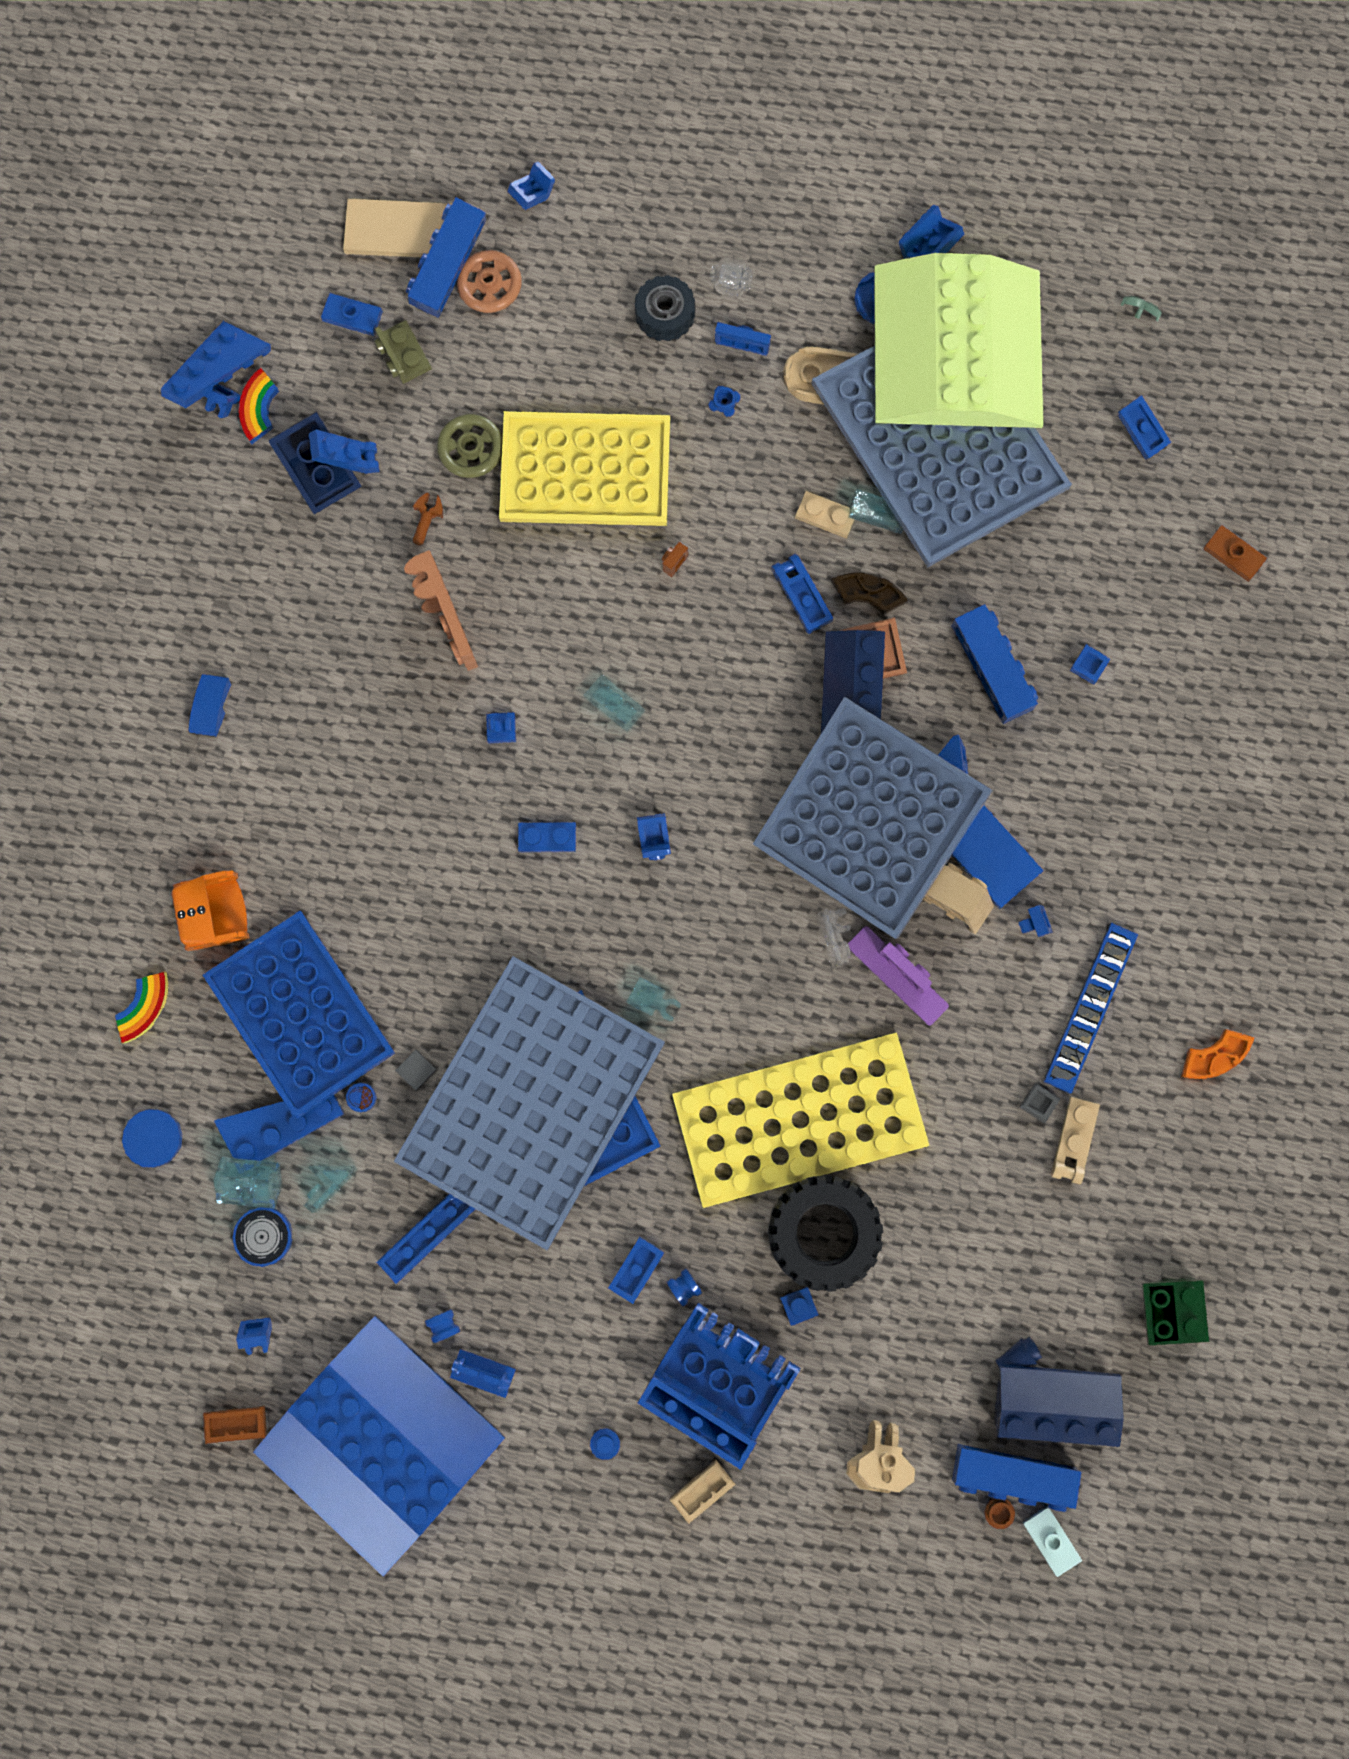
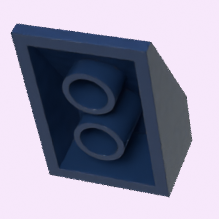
(316, 481)

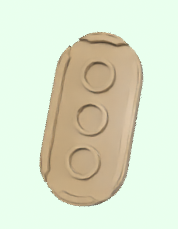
(807, 365)

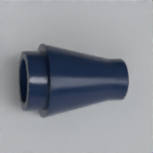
(1022, 1353)

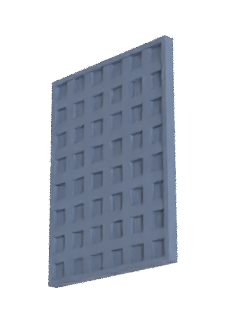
(529, 1102)

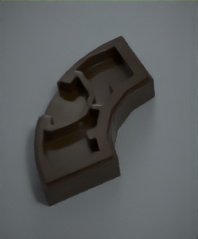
(870, 590)

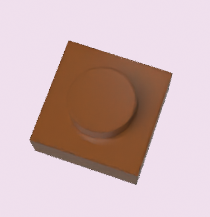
(674, 558)

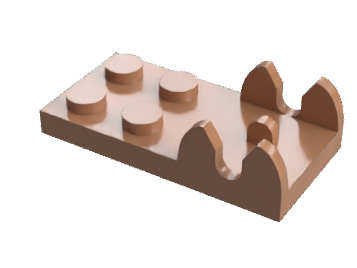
(431, 587)

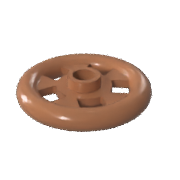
(489, 303)

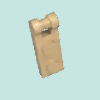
(1075, 1139)

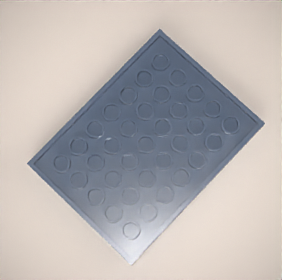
(940, 479)

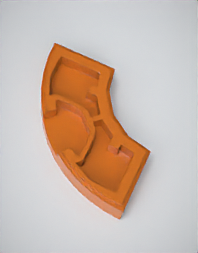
(1218, 1058)

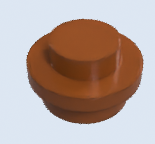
(999, 1513)

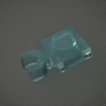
(649, 998)

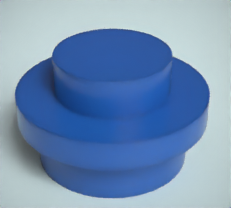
(605, 1444)

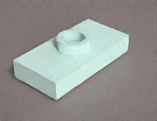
(1052, 1541)

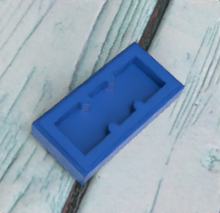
(351, 314)
(742, 338)

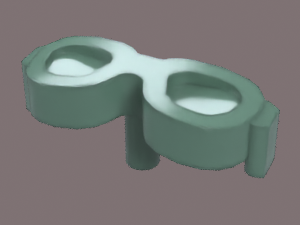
(1143, 305)

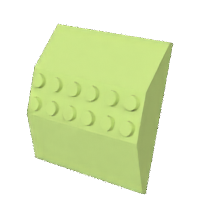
(958, 342)

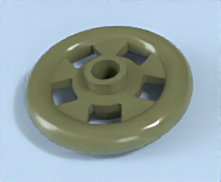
(465, 424)

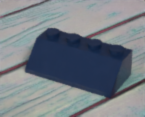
(853, 671)
(1059, 1405)

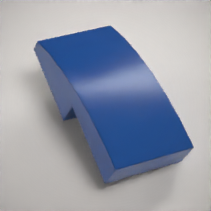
(208, 704)

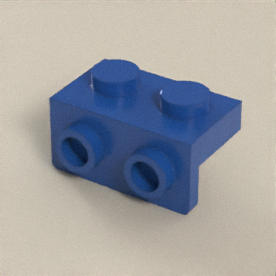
(930, 235)

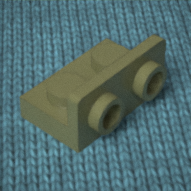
(403, 350)

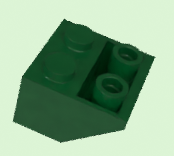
(1175, 1311)

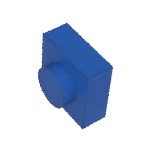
(1090, 664)
(799, 1306)

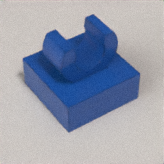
(501, 727)
(1038, 922)
(254, 1334)

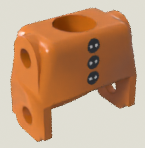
(210, 911)

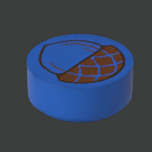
(361, 1097)

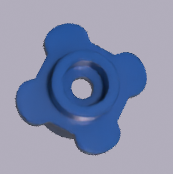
(724, 393)

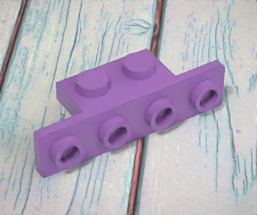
(899, 974)

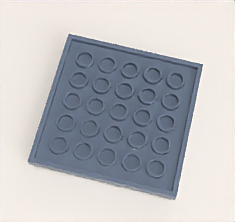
(872, 817)

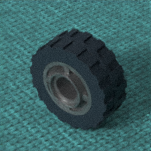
(665, 323)

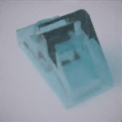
(333, 1178)

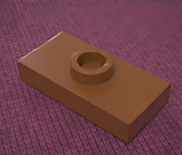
(1235, 553)
(235, 1424)

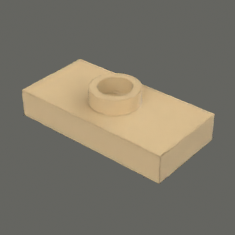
(702, 1491)

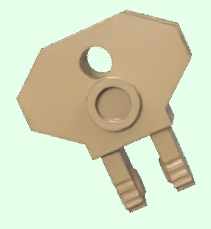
(881, 1466)

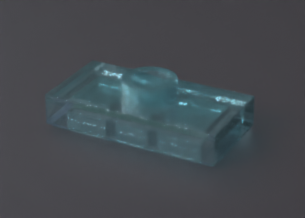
(873, 511)
(614, 703)

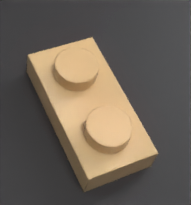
(825, 514)

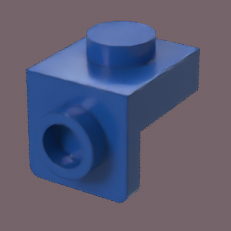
(533, 187)
(654, 836)

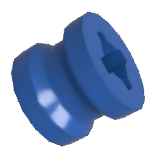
(684, 1287)
(442, 1326)

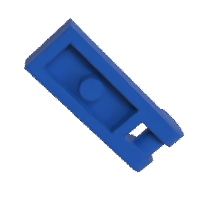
(343, 452)
(802, 594)

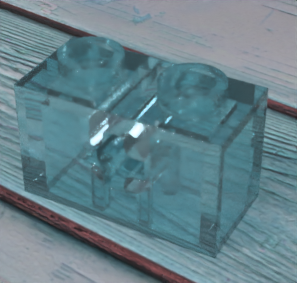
(248, 1182)

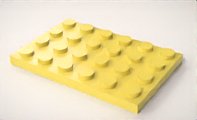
(585, 468)

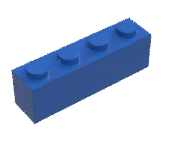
(446, 257)
(994, 663)
(1017, 1477)

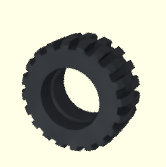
(866, 1233)

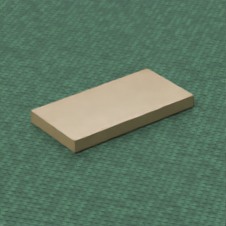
(391, 227)

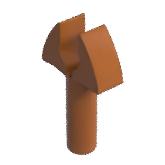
(426, 516)

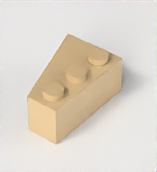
(961, 897)

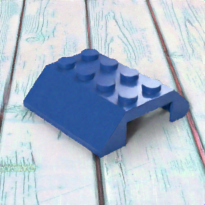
(717, 1387)

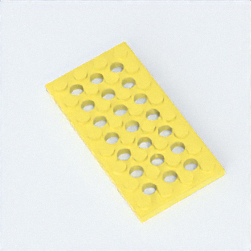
(826, 1159)

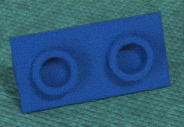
(482, 1373)

